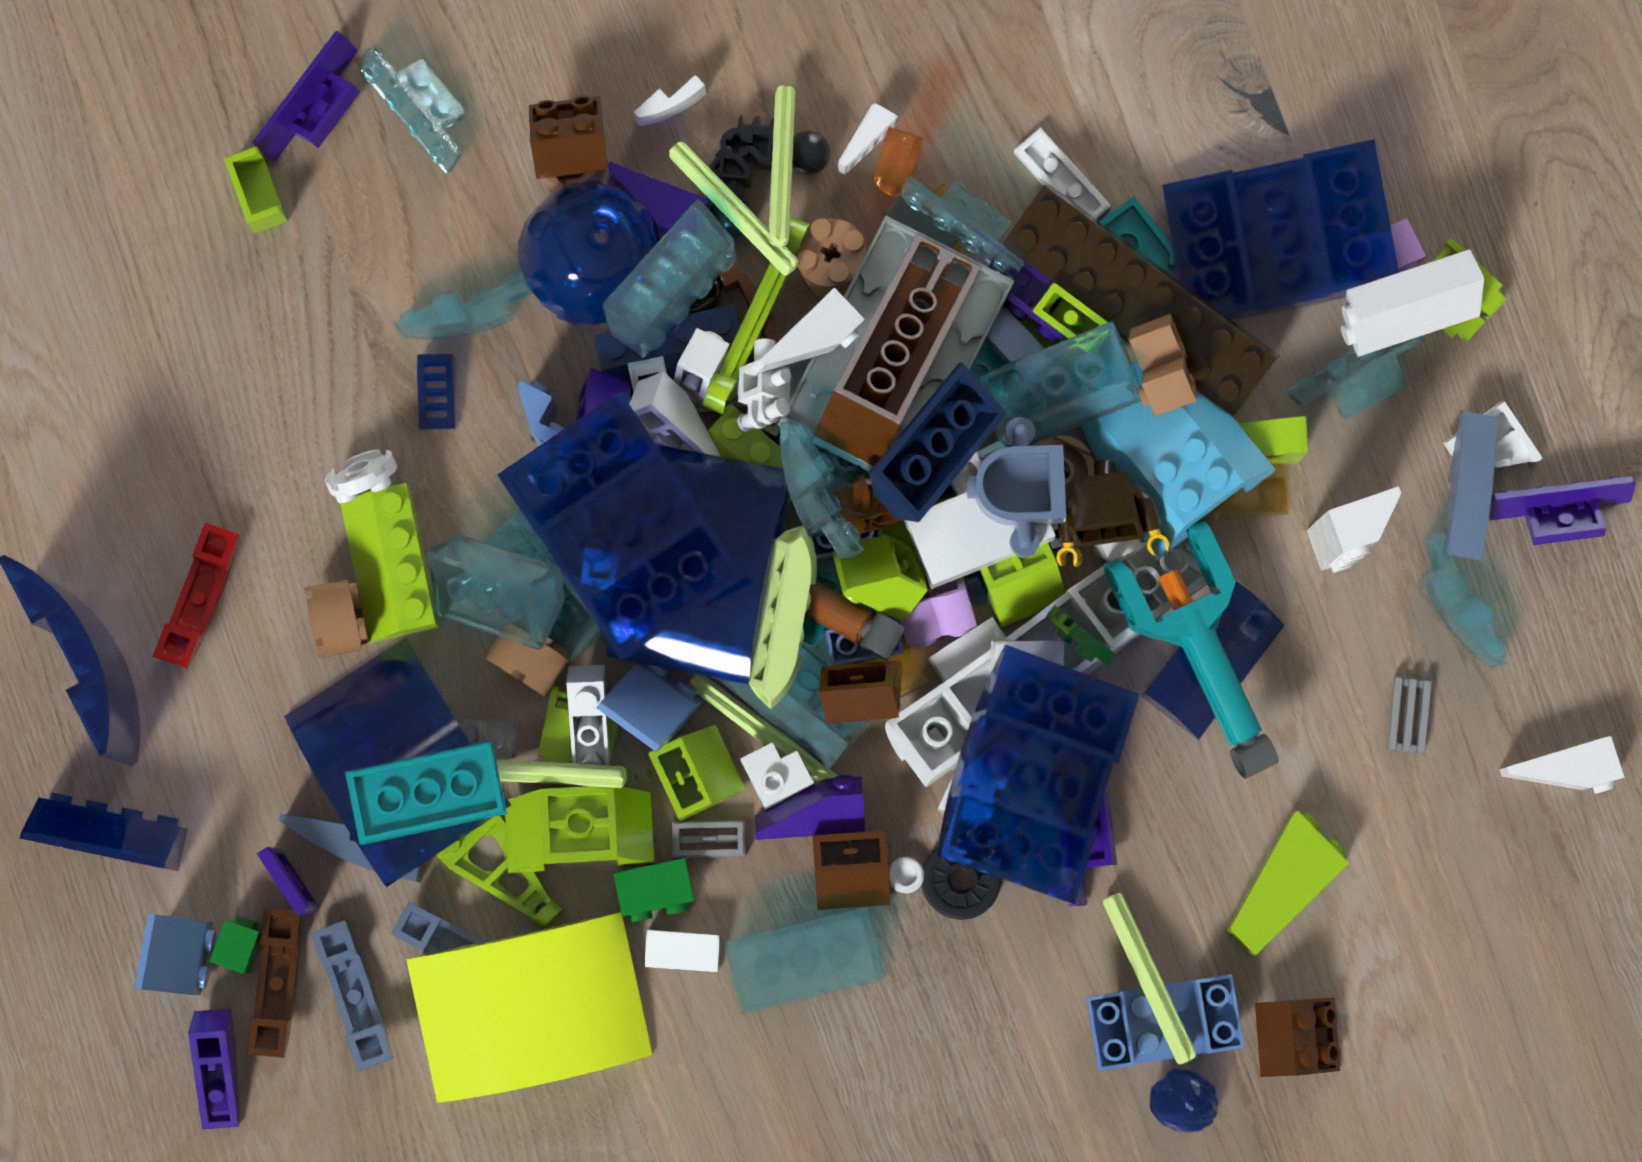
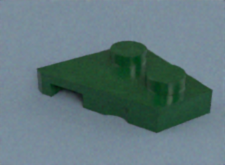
(1087, 644)

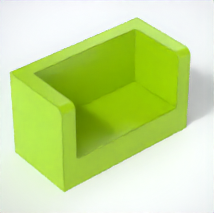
(255, 189)

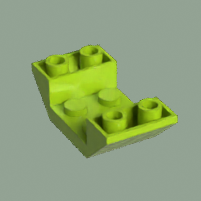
(1022, 585)
(579, 827)

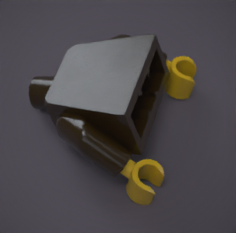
(1107, 511)

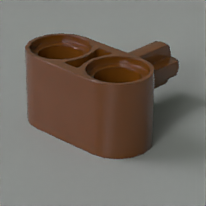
(863, 507)

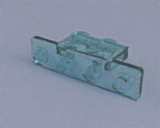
(419, 102)
(967, 219)
(1356, 380)

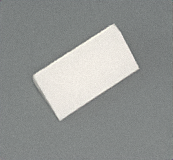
(682, 951)

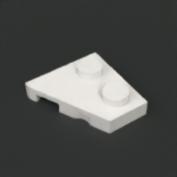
(1512, 442)

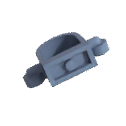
(1021, 486)

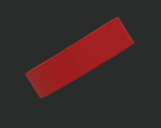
(198, 597)

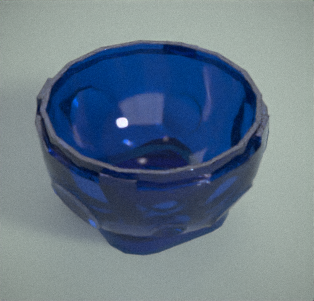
(564, 260)

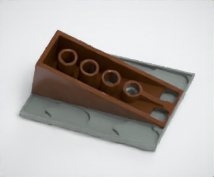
(921, 318)

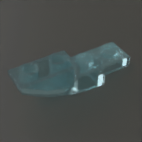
(454, 318)
(807, 478)
(1465, 618)

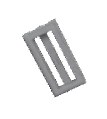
(1412, 685)
(677, 839)

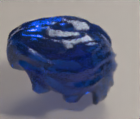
(1184, 1101)

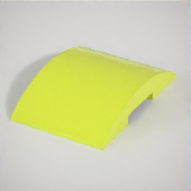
(529, 1008)

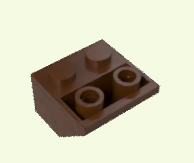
(567, 137)
(861, 691)
(851, 870)
(1297, 1037)

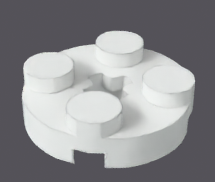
(361, 473)

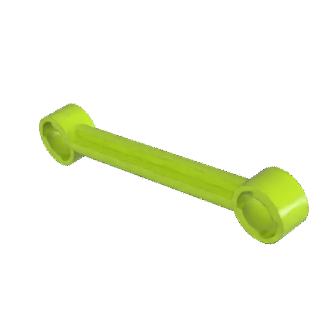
(724, 384)

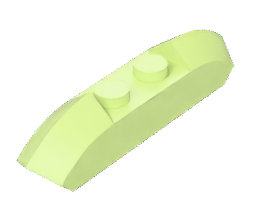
(782, 616)

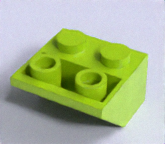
(883, 576)
(697, 772)

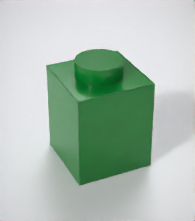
(237, 945)

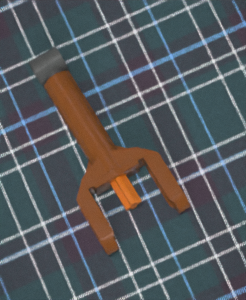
(854, 621)

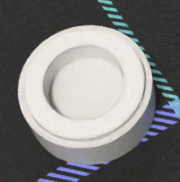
(906, 875)

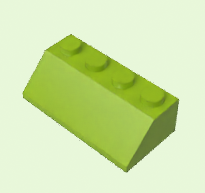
(389, 563)

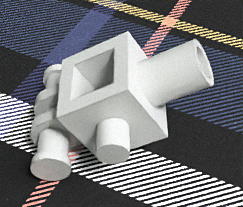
(763, 392)

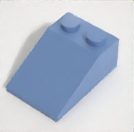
(651, 704)
(175, 955)

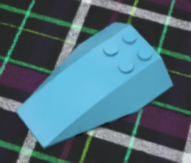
(1181, 458)

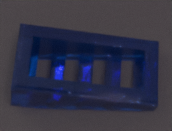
(423, 377)

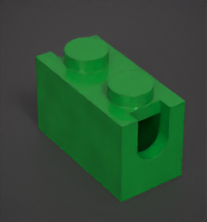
(654, 889)

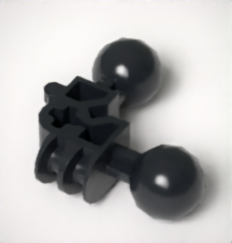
(810, 157)

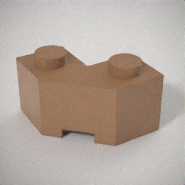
(1162, 358)

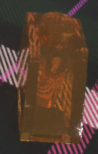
(897, 160)

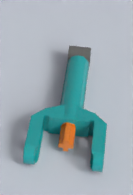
(1194, 629)

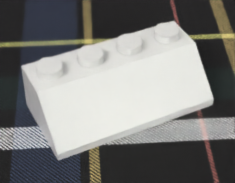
(1350, 530)

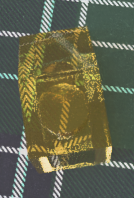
(1263, 500)

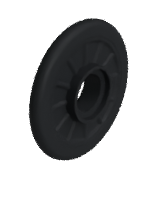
(954, 902)

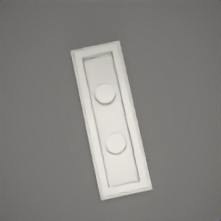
(1054, 168)

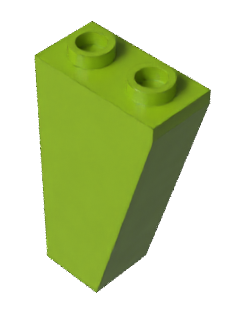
(1286, 882)

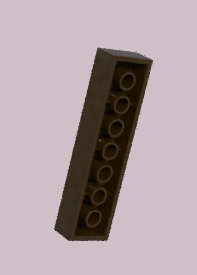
(1133, 290)

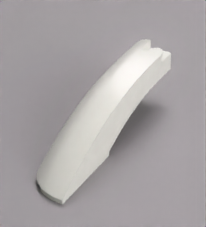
(935, 726)

